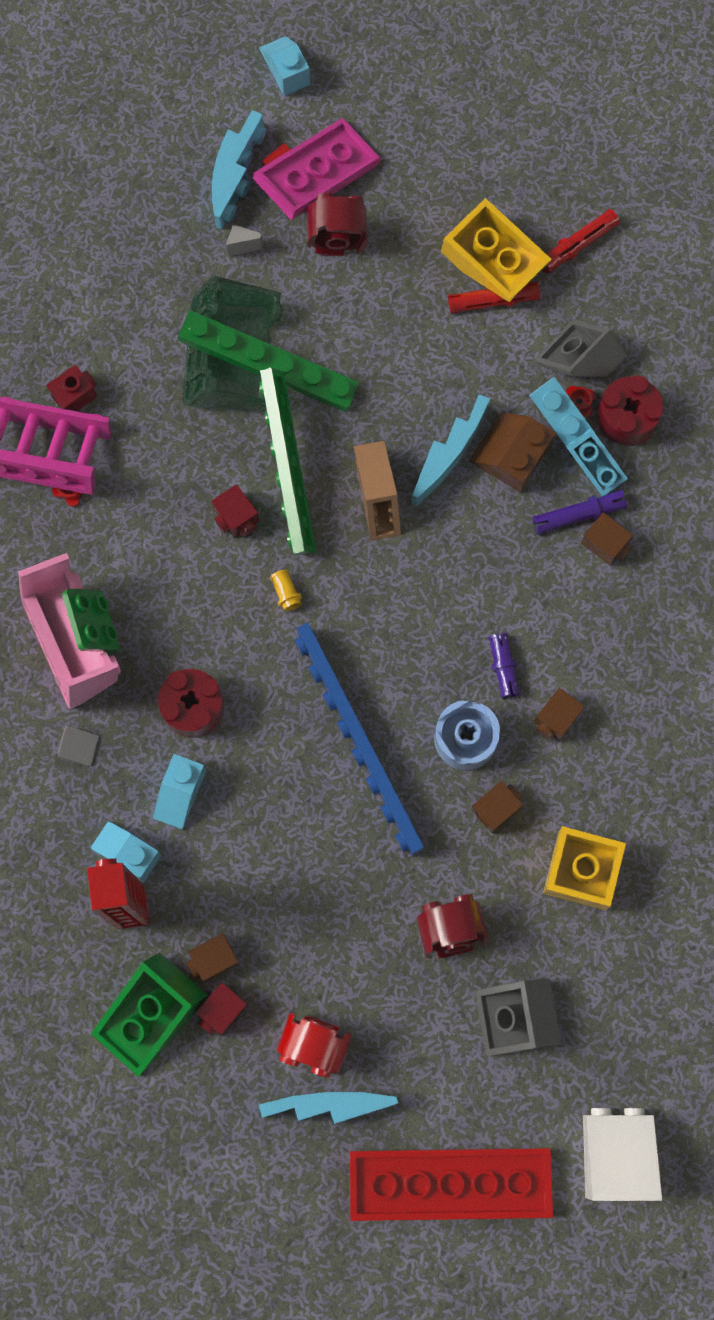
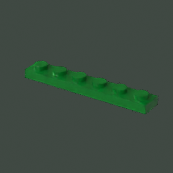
(258, 355)
(289, 472)

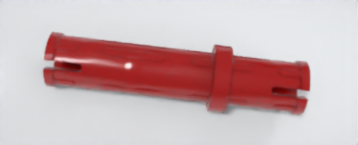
(605, 223)
(486, 299)

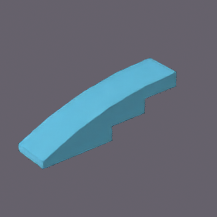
(444, 457)
(341, 1104)

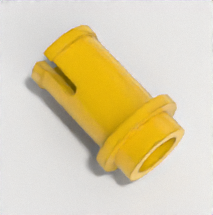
(285, 590)

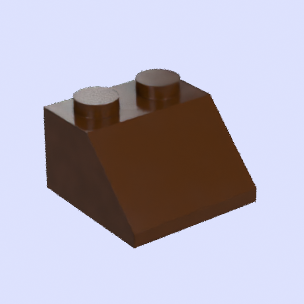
(513, 449)

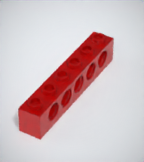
(117, 894)

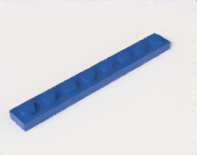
(363, 752)

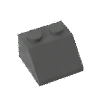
(517, 1017)

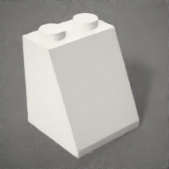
(621, 1156)

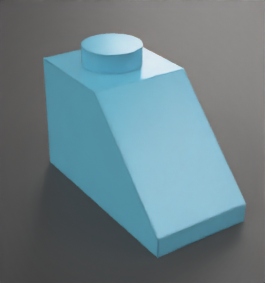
(286, 65)
(178, 791)
(127, 849)

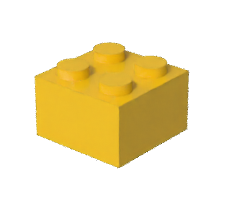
(584, 868)

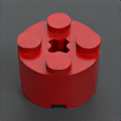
(313, 1044)

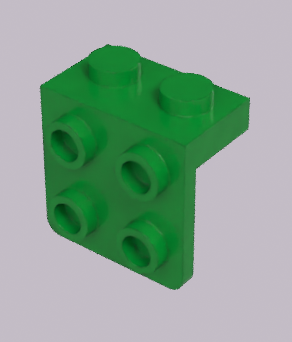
(91, 620)

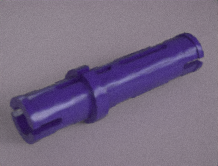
(579, 512)

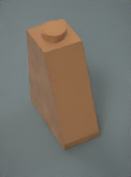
(377, 490)

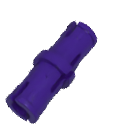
(504, 665)

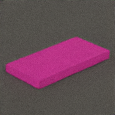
(315, 167)

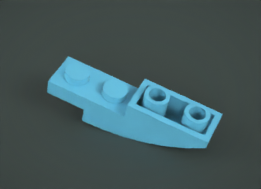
(231, 166)
(578, 436)

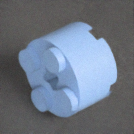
(470, 718)

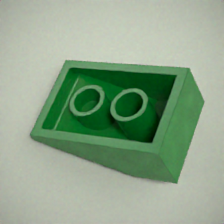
(148, 1013)

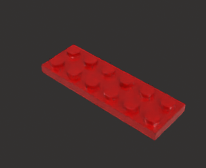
(450, 1184)

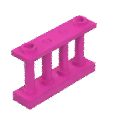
(49, 470)

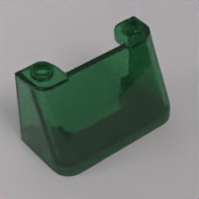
(214, 382)

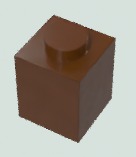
(607, 540)
(558, 715)
(497, 806)
(212, 958)

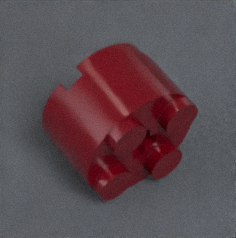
(337, 224)
(634, 395)
(182, 687)
(452, 927)

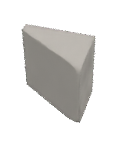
(243, 241)
(77, 746)

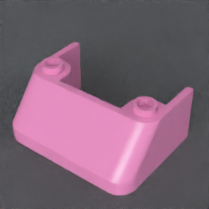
(76, 671)

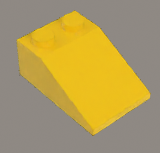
(494, 251)

